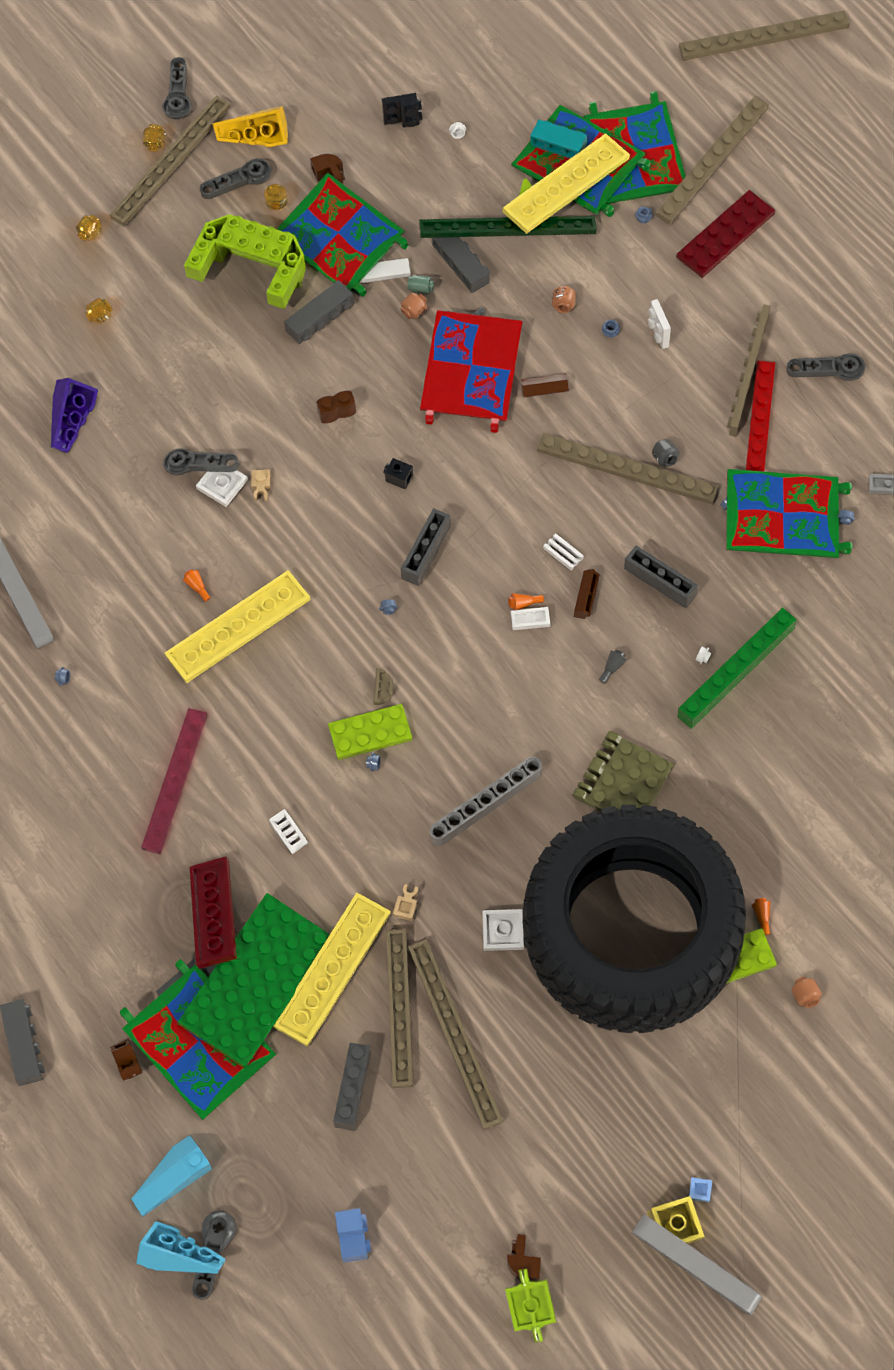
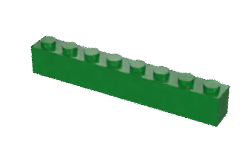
(736, 668)

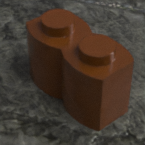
(337, 406)

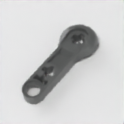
(177, 92)
(238, 178)
(829, 367)
(198, 462)
(215, 1242)

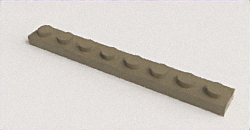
(746, 376)
(399, 1009)

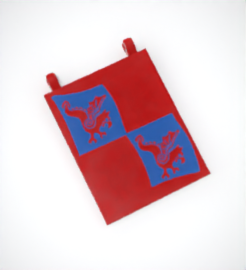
(471, 366)

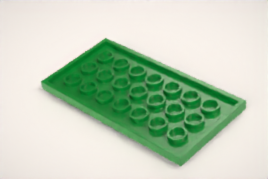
(251, 992)

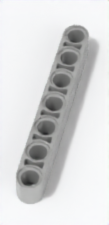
(23, 601)
(481, 809)
(697, 1264)

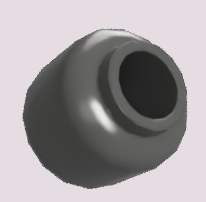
(665, 452)

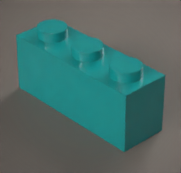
(557, 139)

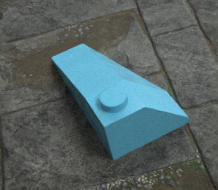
(175, 1172)
(169, 1251)

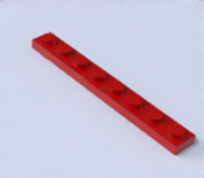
(760, 416)

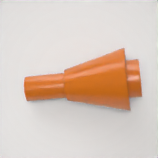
(194, 580)
(520, 601)
(762, 911)

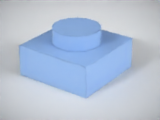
(700, 1189)

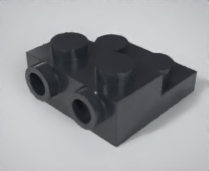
(402, 109)

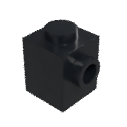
(398, 473)

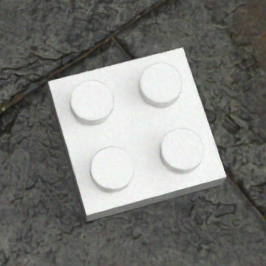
(659, 323)
(222, 485)
(502, 930)

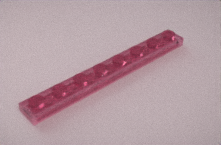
(174, 781)

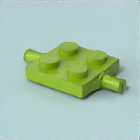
(530, 1305)

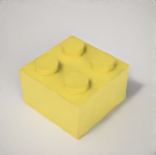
(679, 1219)

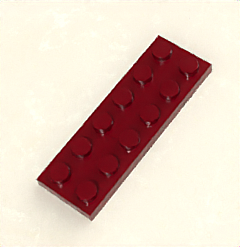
(725, 233)
(212, 912)

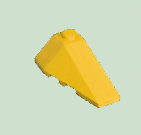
(257, 128)

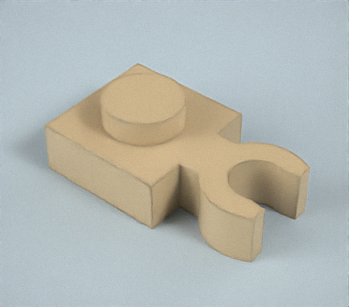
(260, 482)
(406, 906)

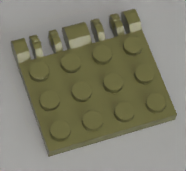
(628, 778)

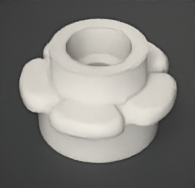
(457, 130)
(703, 655)

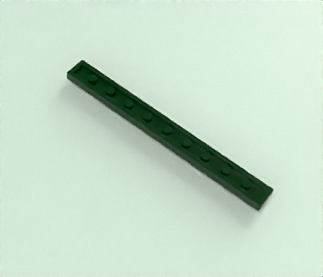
(504, 227)

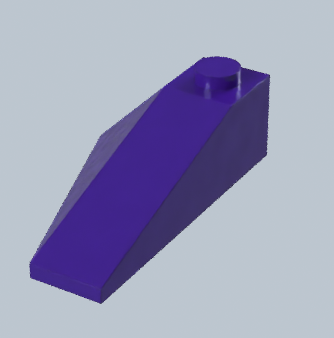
(69, 411)

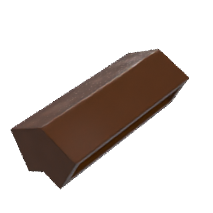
(544, 385)
(586, 594)

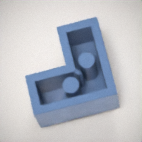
(351, 1234)

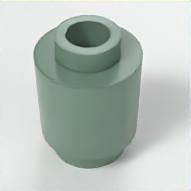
(420, 284)

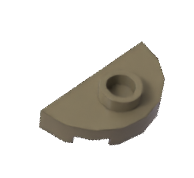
(383, 687)

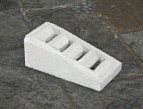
(278, 818)

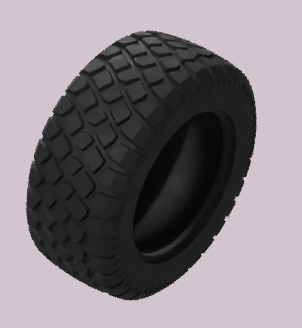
(649, 843)

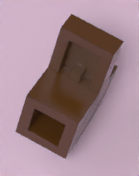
(326, 164)
(126, 1060)
(519, 1261)

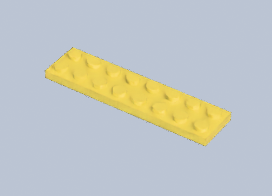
(565, 183)
(237, 626)
(332, 969)

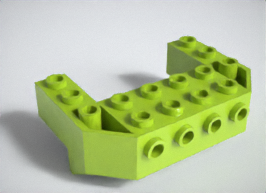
(253, 242)

